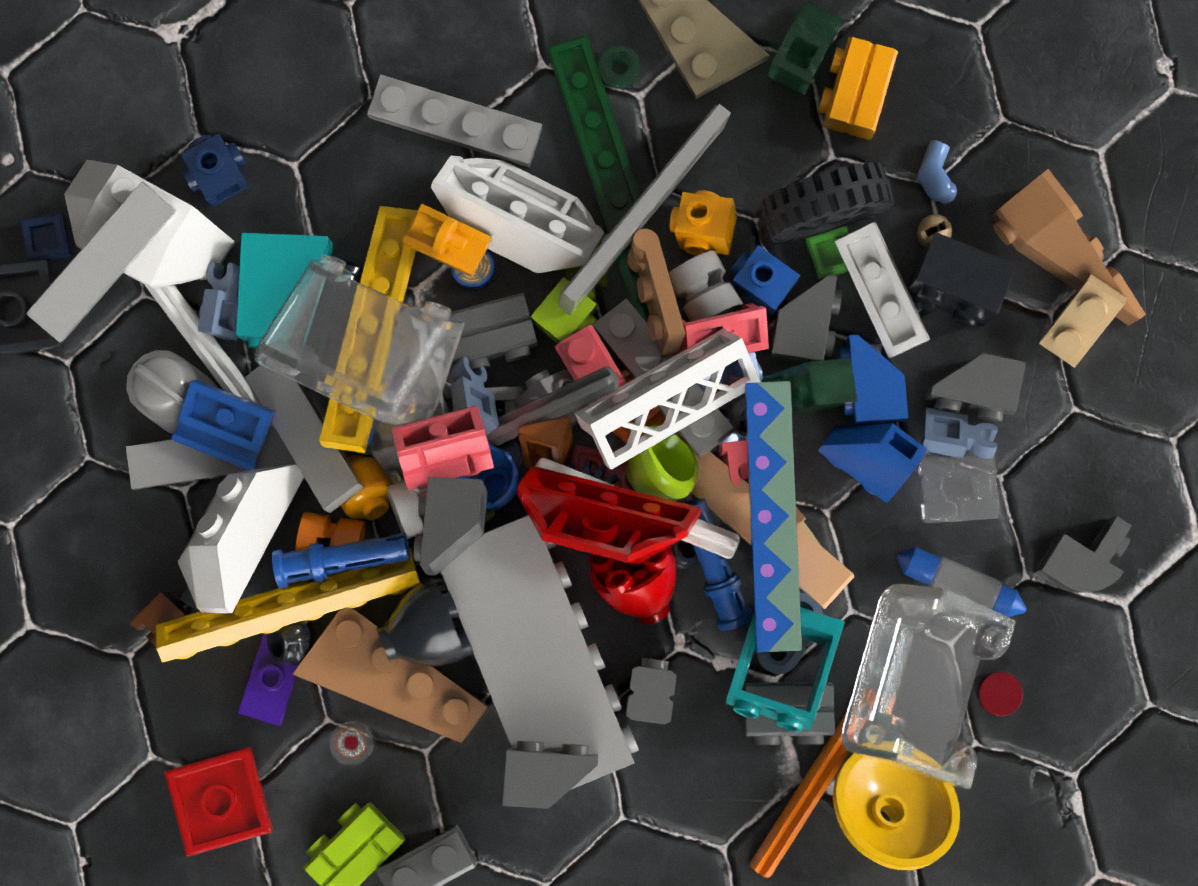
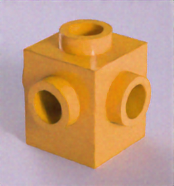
(704, 223)

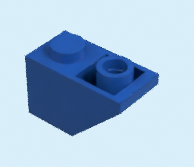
(877, 384)
(874, 455)

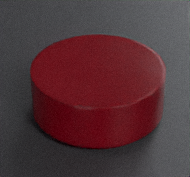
(1000, 694)

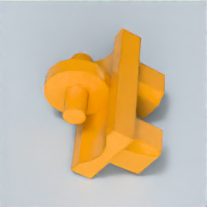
(447, 240)

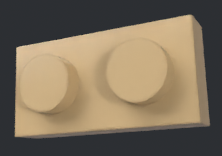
(1083, 320)

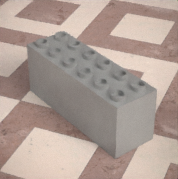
(534, 647)

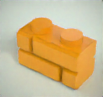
(859, 87)

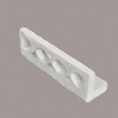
(659, 385)

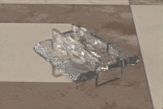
(958, 488)

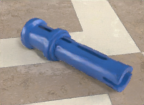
(321, 561)
(721, 582)

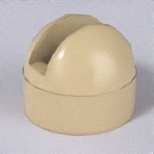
(929, 222)

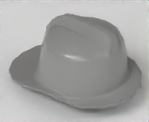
(160, 384)

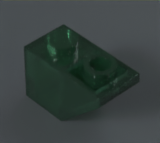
(805, 47)
(818, 385)

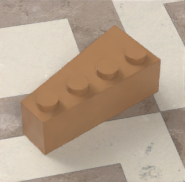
(354, 664)

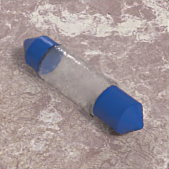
(962, 580)

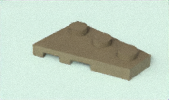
(702, 42)

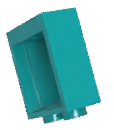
(814, 628)

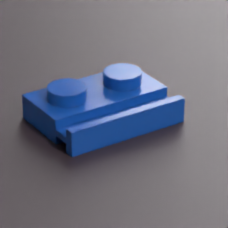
(223, 425)

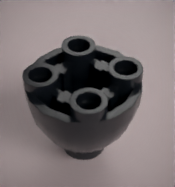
(425, 627)

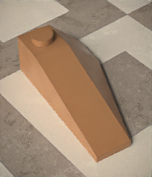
(1045, 229)

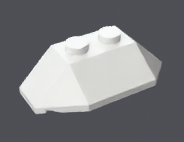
(520, 212)
(174, 255)
(236, 534)

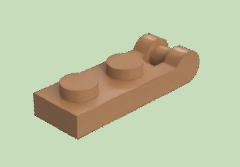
(657, 291)

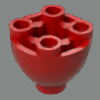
(635, 588)

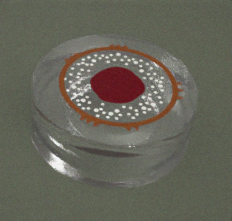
(352, 743)

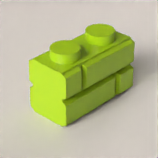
(355, 850)

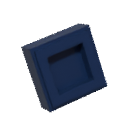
(46, 237)

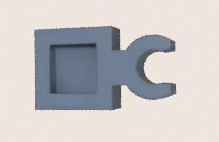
(469, 391)
(951, 435)

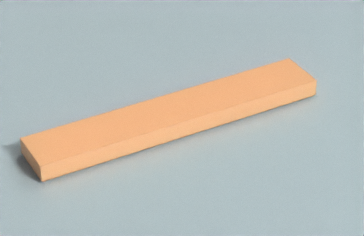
(819, 572)

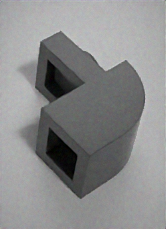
(1082, 569)

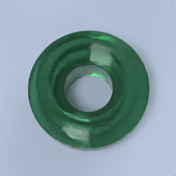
(619, 54)

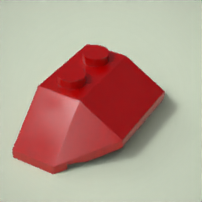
(602, 516)

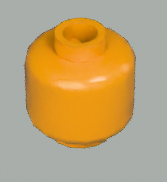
(373, 499)

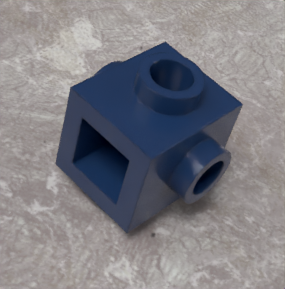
(214, 169)

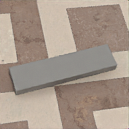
(101, 262)
(300, 428)

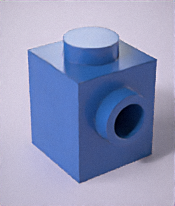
(763, 279)

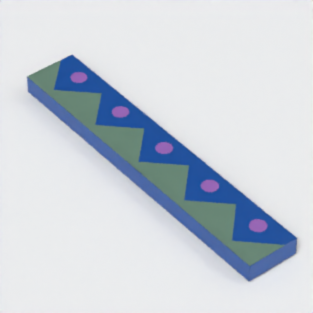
(773, 516)

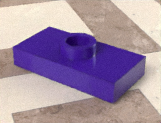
(268, 687)

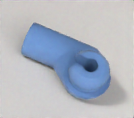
(932, 175)

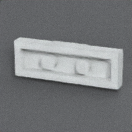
(882, 290)

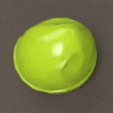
(664, 469)

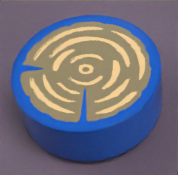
(481, 277)

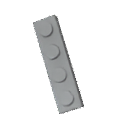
(454, 120)
(630, 342)

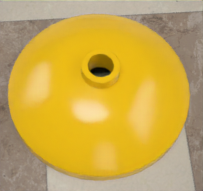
(920, 811)

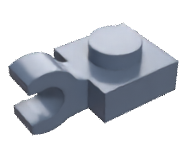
(220, 304)

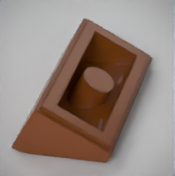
(547, 440)

